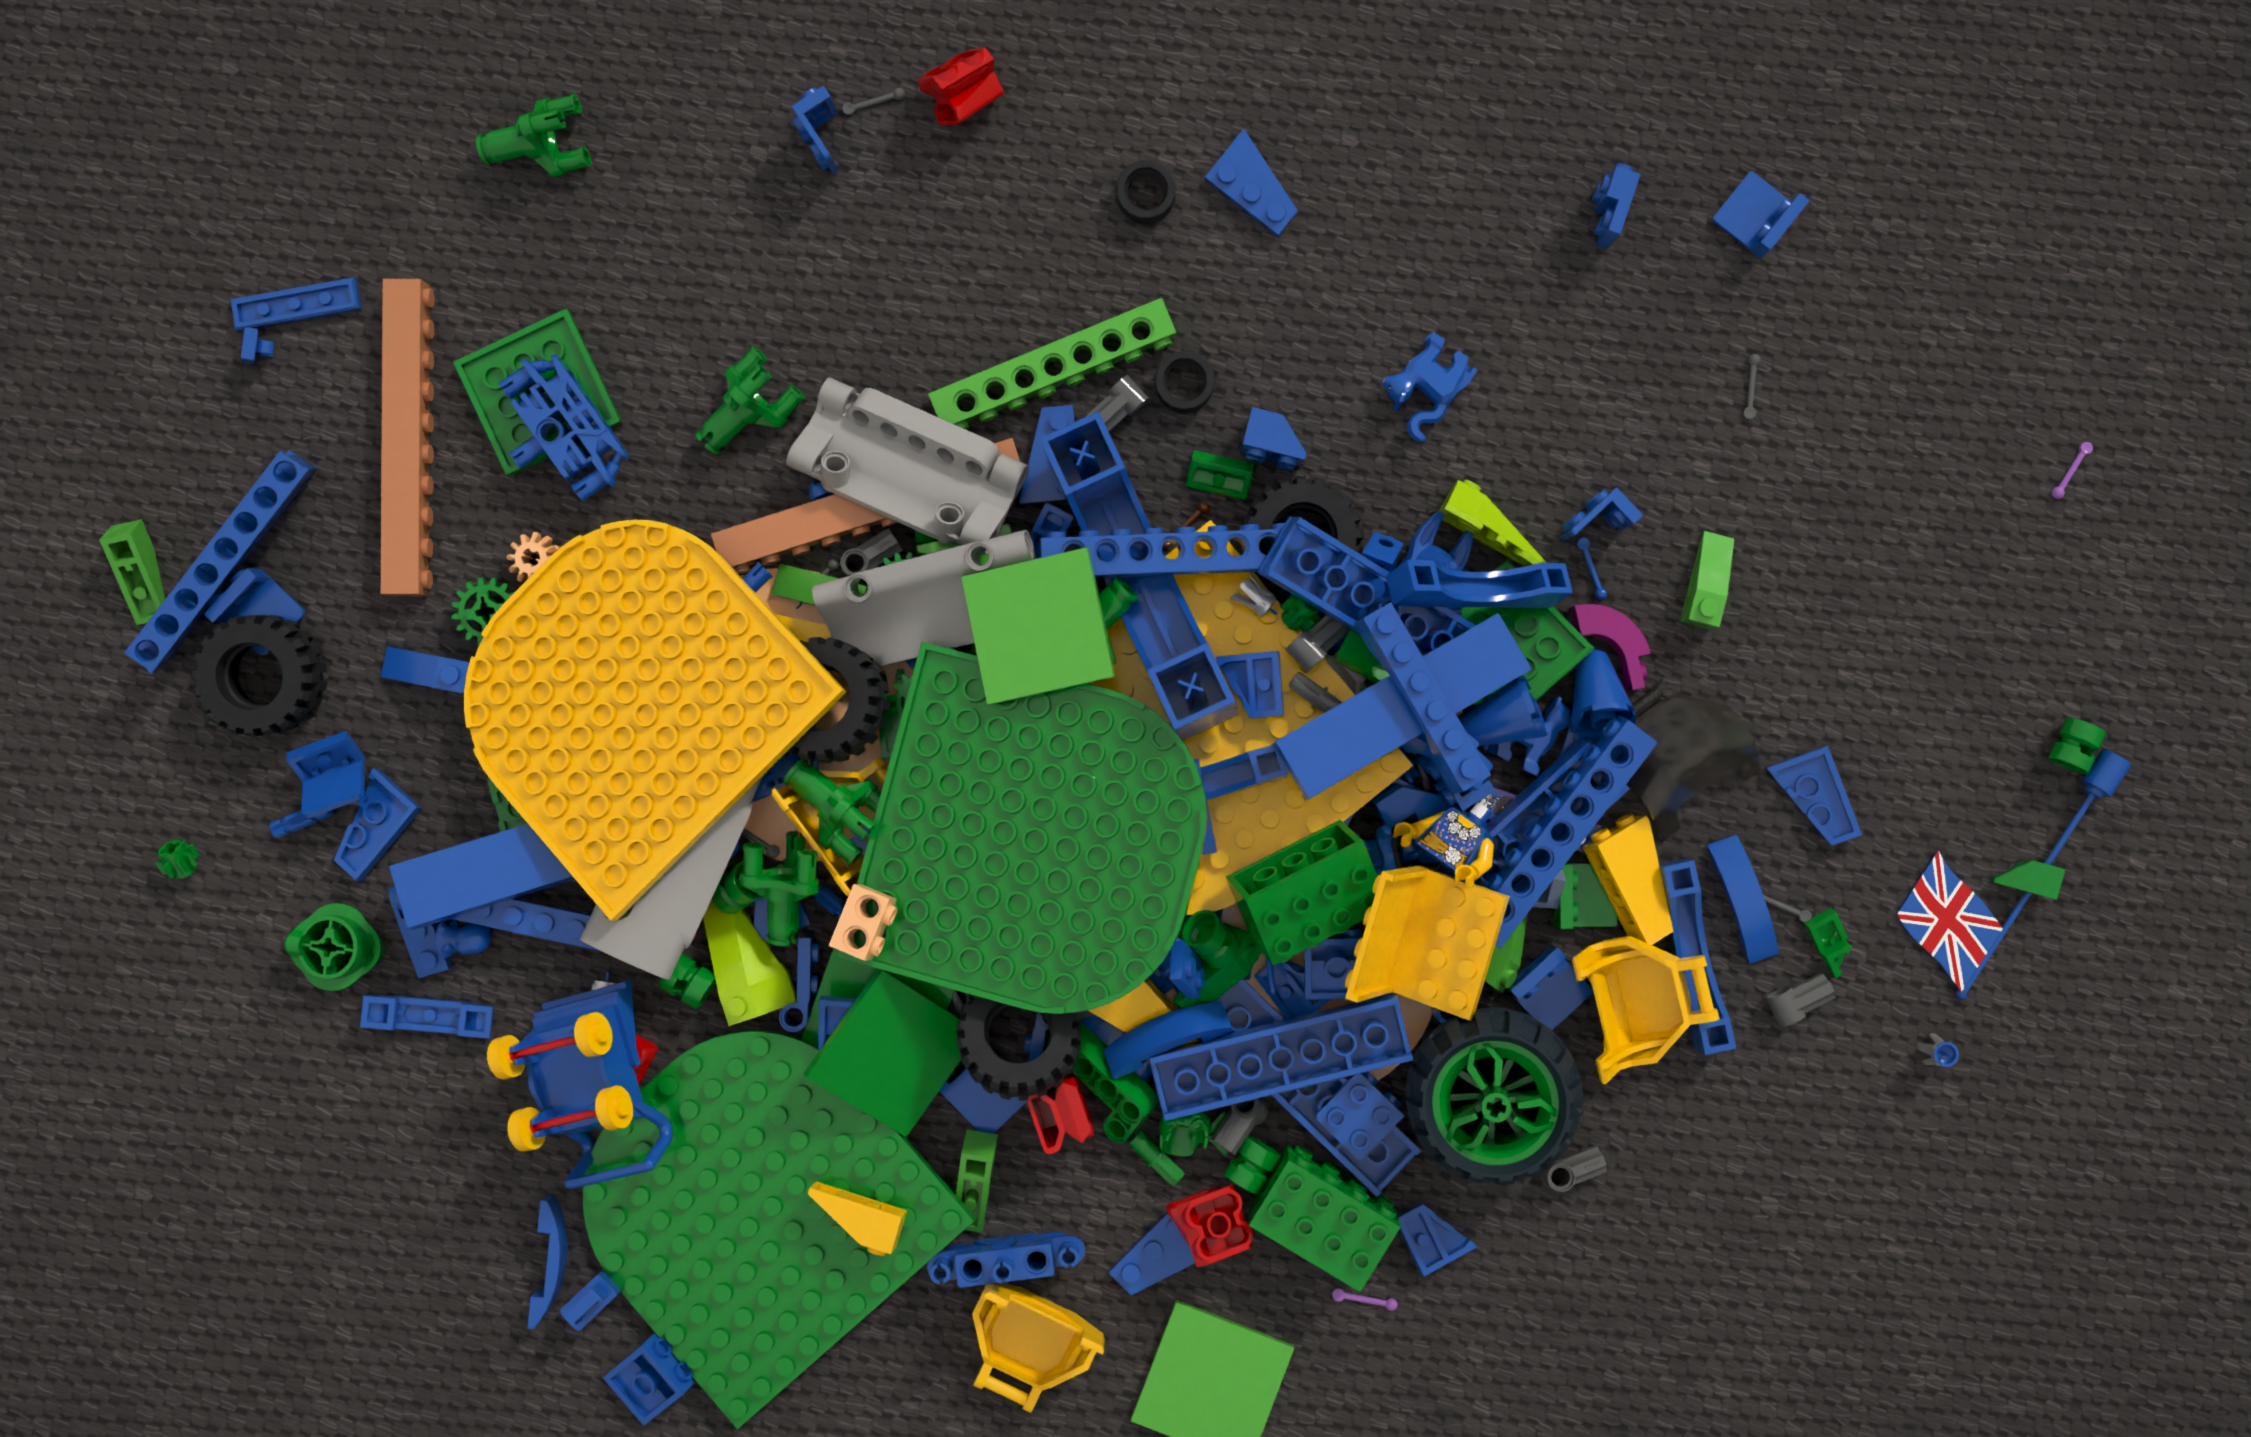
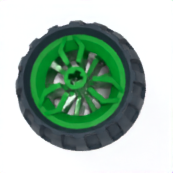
(1479, 1152)

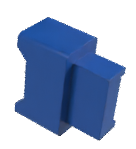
(590, 1301)

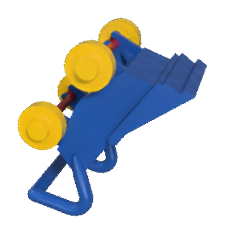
(580, 1077)

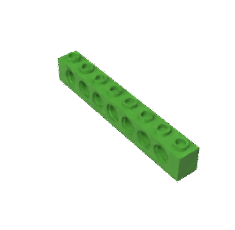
(1151, 315)

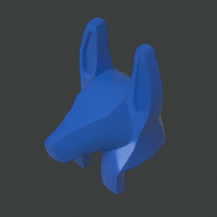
(1423, 549)

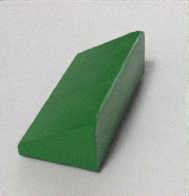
(1220, 475)

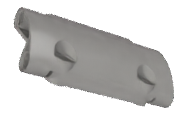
(672, 909)

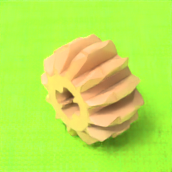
(523, 553)

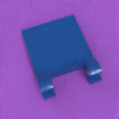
(983, 1110)

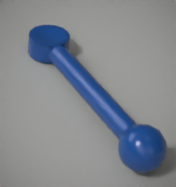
(1583, 544)

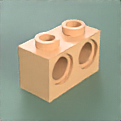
(856, 917)

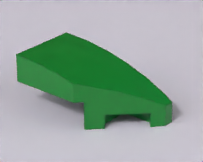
(2033, 878)
(1829, 939)

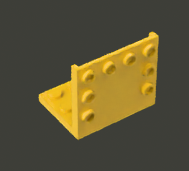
(1427, 940)

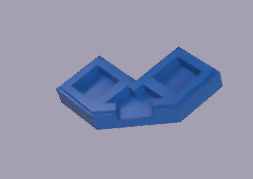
(1404, 801)

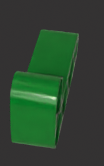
(1126, 1096)

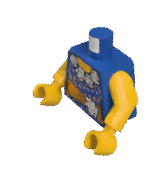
(1453, 841)

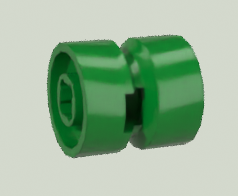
(2077, 745)
(730, 895)
(1210, 939)
(689, 982)
(1251, 1166)

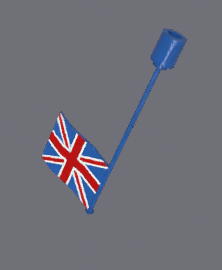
(1955, 922)

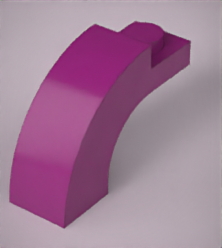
(1620, 634)

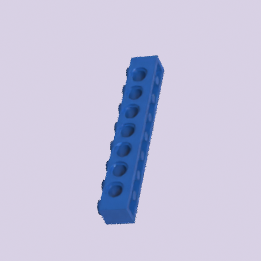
(1155, 562)
(1577, 824)

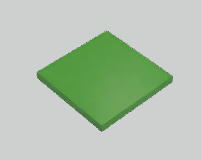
(1038, 626)
(1211, 1377)

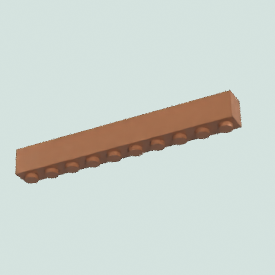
(406, 437)
(803, 527)

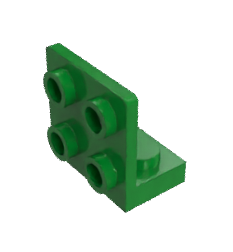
(1583, 900)

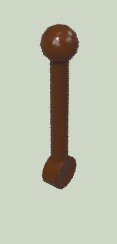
(1202, 508)

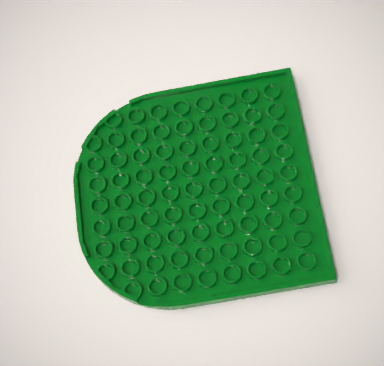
(1032, 840)
(722, 1232)

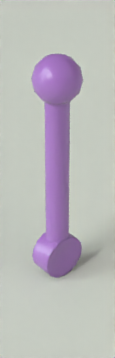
(2084, 449)
(1338, 1295)

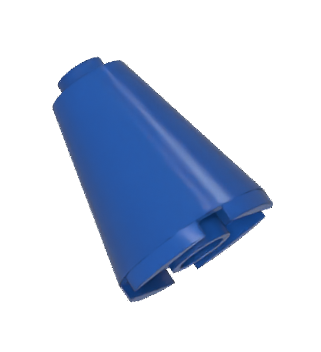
(1598, 696)
(1505, 716)

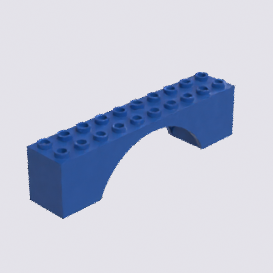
(1160, 619)

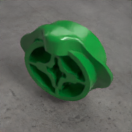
(326, 973)

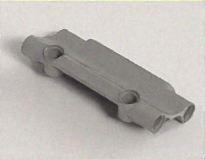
(907, 465)
(913, 599)

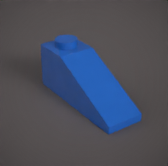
(425, 669)

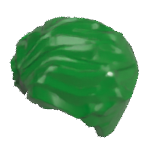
(1184, 1134)

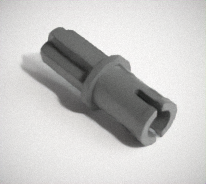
(1313, 693)

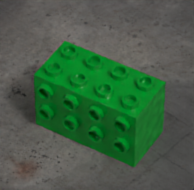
(1305, 891)
(1324, 1217)

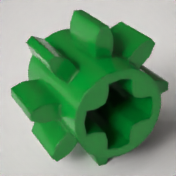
(1299, 614)
(177, 859)

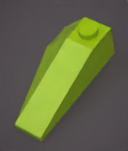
(1473, 511)
(744, 967)

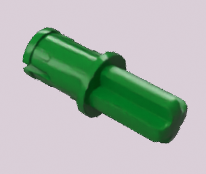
(1156, 1158)

